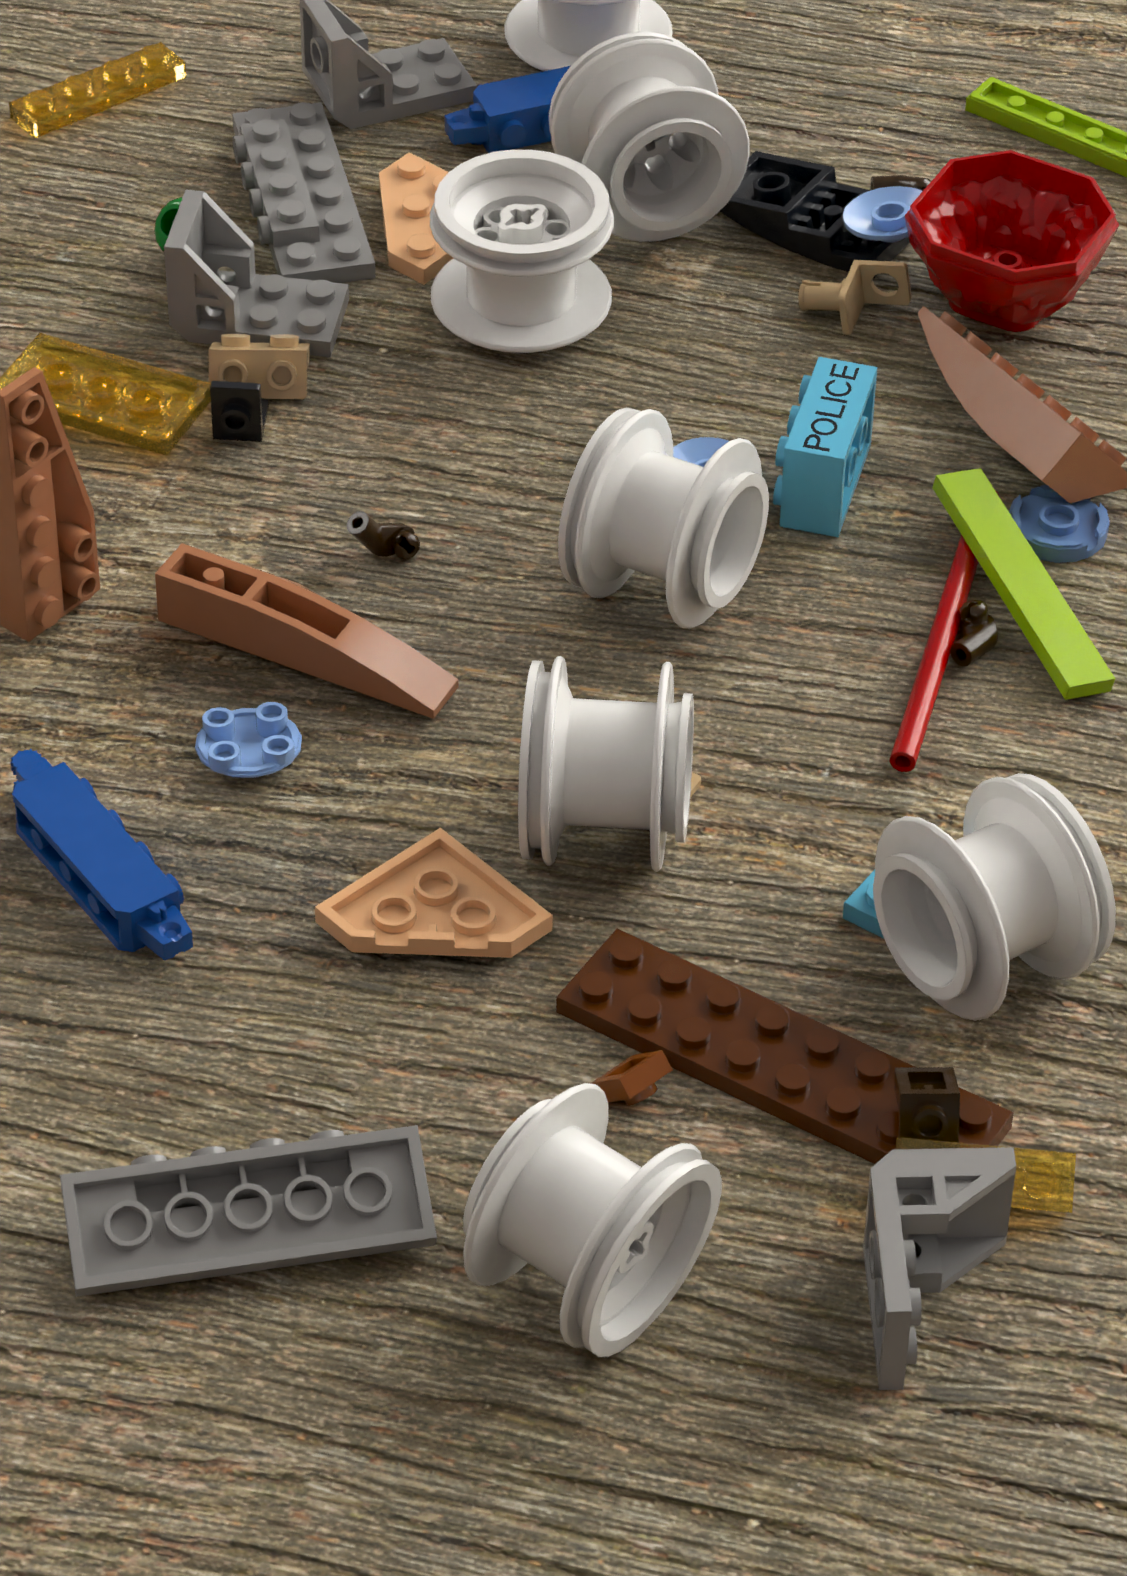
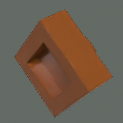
(634, 1077)

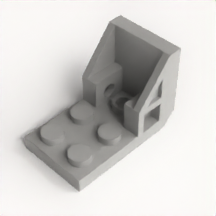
(381, 85)
(219, 302)
(934, 1205)

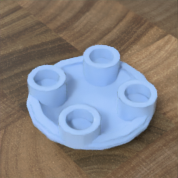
(248, 740)

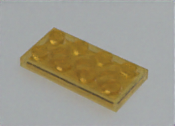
(114, 393)

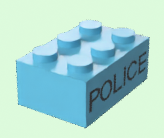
(825, 446)

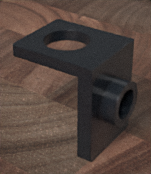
(238, 411)

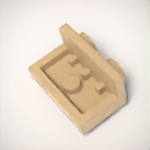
(275, 365)

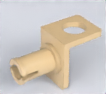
(855, 291)

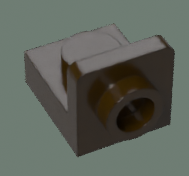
(928, 1103)

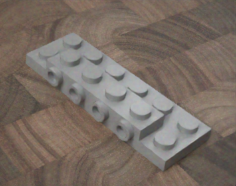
(301, 194)
(247, 1209)

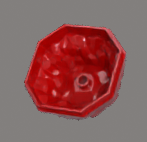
(1010, 236)

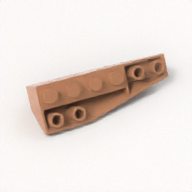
(1017, 420)
(44, 514)
(295, 629)

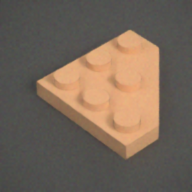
(407, 198)
(434, 903)

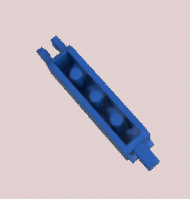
(507, 113)
(97, 858)

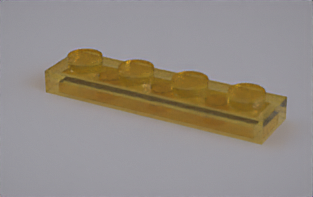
(97, 90)

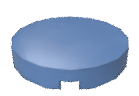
(1066, 535)

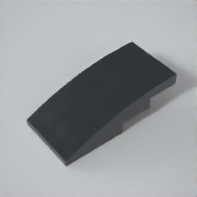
(803, 211)

